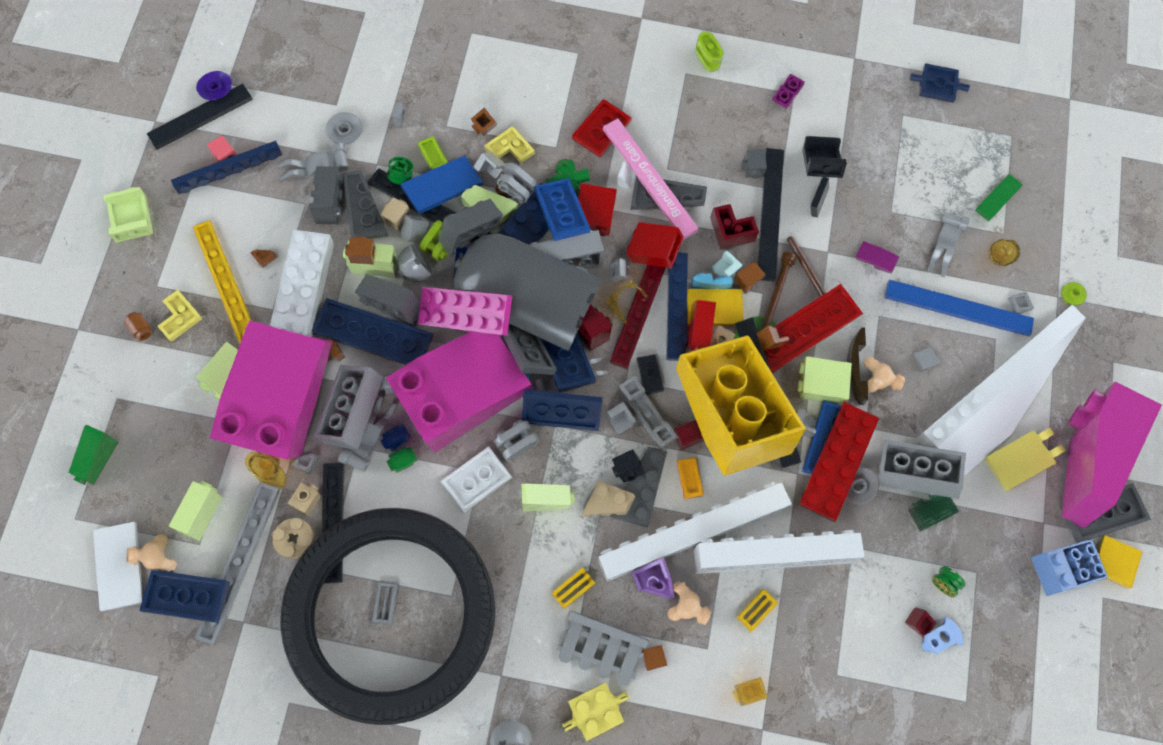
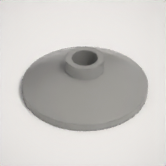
(340, 123)
(867, 479)

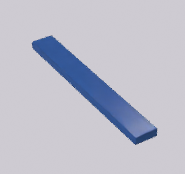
(959, 308)

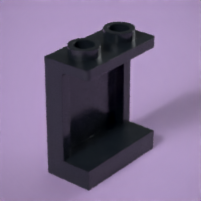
(823, 157)

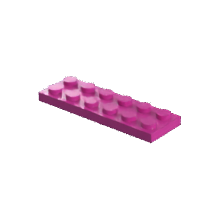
(465, 310)

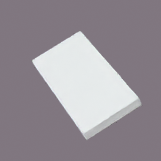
(117, 581)

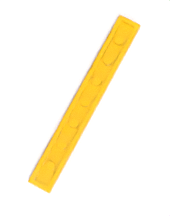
(223, 277)

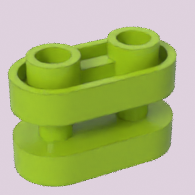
(709, 51)
(429, 242)

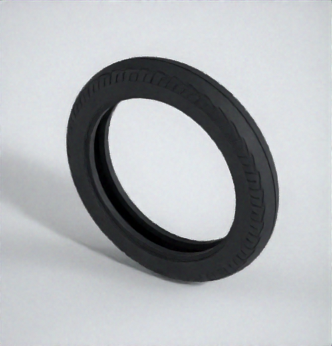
(301, 597)

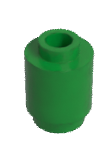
(401, 459)

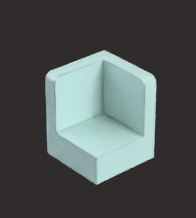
(727, 266)

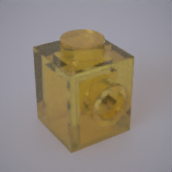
(749, 692)

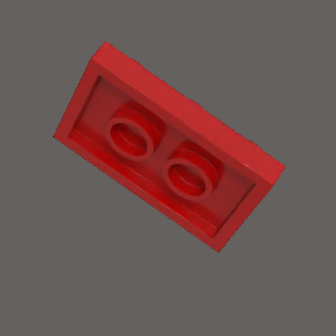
(591, 133)

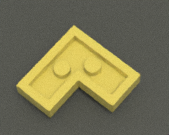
(511, 142)
(183, 316)

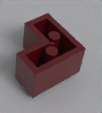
(732, 231)
(595, 328)

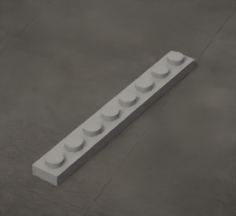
(241, 556)

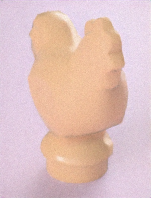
(882, 376)
(152, 555)
(688, 606)

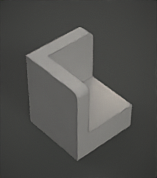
(491, 163)
(414, 228)
(620, 418)
(808, 422)

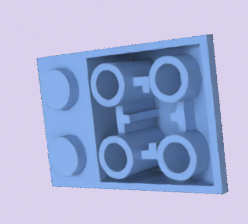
(1069, 567)

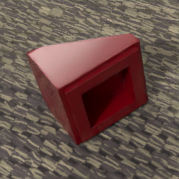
(920, 621)

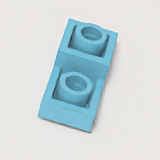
(705, 281)

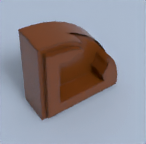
(263, 257)

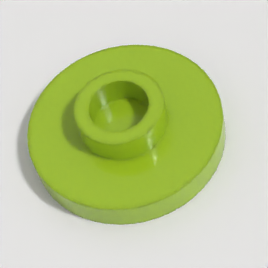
(1073, 293)

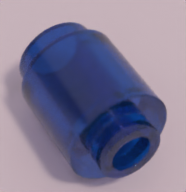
(395, 437)

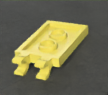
(1023, 459)

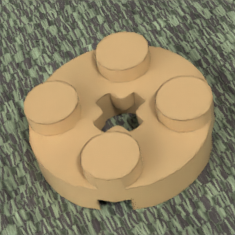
(282, 535)

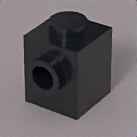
(627, 466)

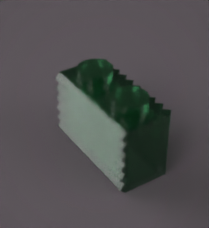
(932, 511)

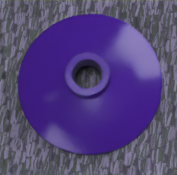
(214, 85)

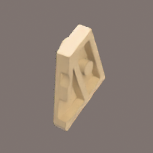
(608, 500)

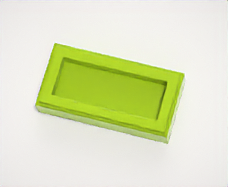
(432, 152)

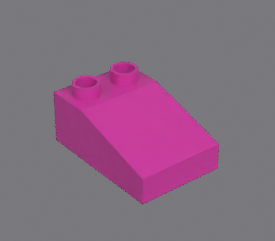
(458, 386)
(271, 391)
(1104, 450)

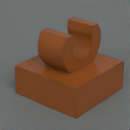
(335, 351)

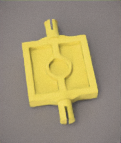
(595, 711)

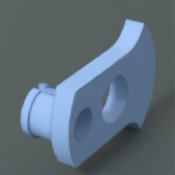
(933, 642)

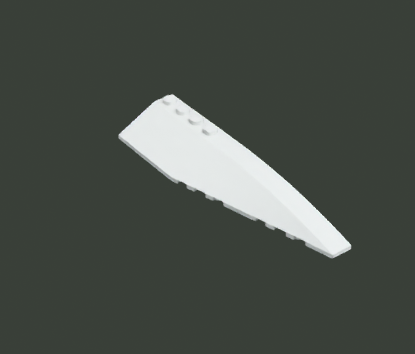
(1000, 401)

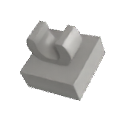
(618, 270)

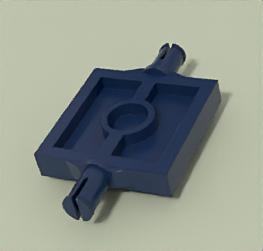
(939, 82)

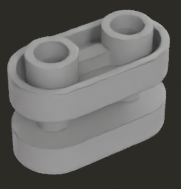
(516, 183)
(518, 430)

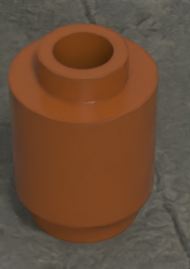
(138, 326)

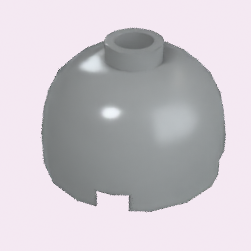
(413, 264)
(511, 733)

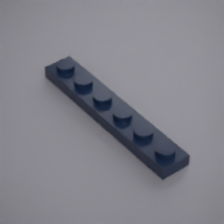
(226, 167)
(677, 308)

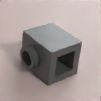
(754, 163)

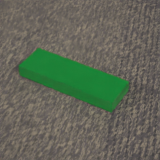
(998, 197)

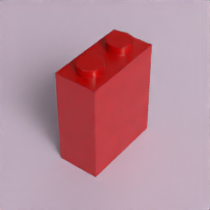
(598, 207)
(655, 244)
(701, 325)

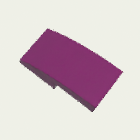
(788, 91)
(877, 256)

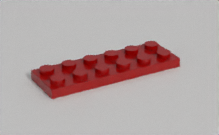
(813, 325)
(838, 461)

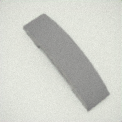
(647, 413)

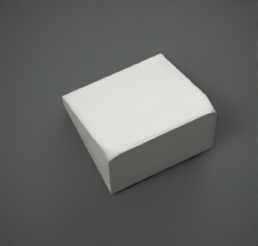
(625, 176)

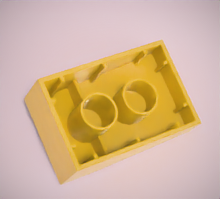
(738, 405)

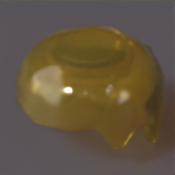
(1004, 252)

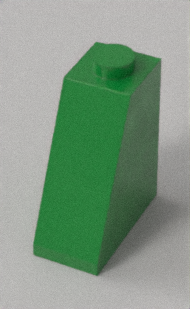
(91, 455)

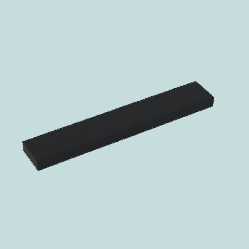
(199, 117)
(333, 508)

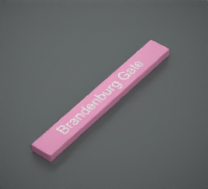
(650, 178)

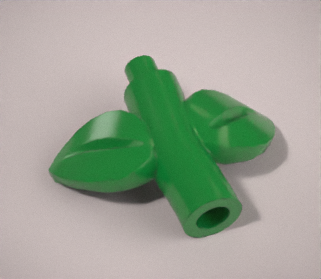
(566, 169)

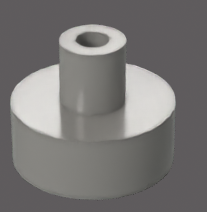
(385, 385)

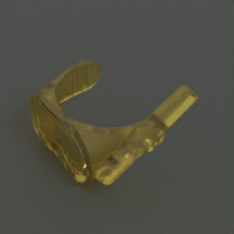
(612, 302)

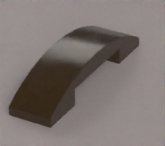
(858, 387)

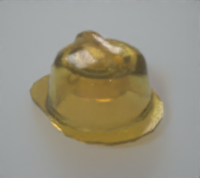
(266, 469)

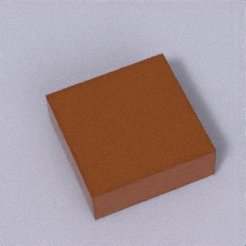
(654, 657)

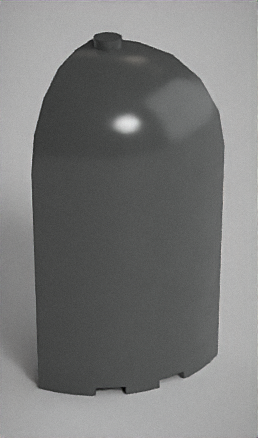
(544, 290)

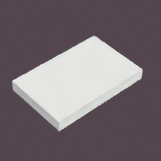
(476, 479)

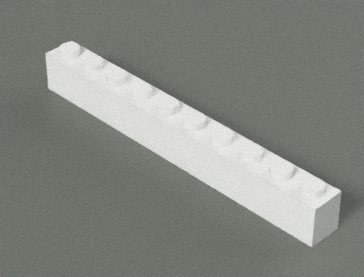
(691, 532)

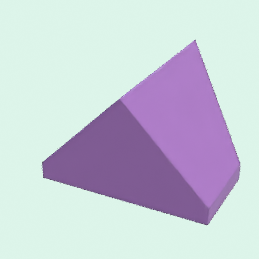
(654, 579)

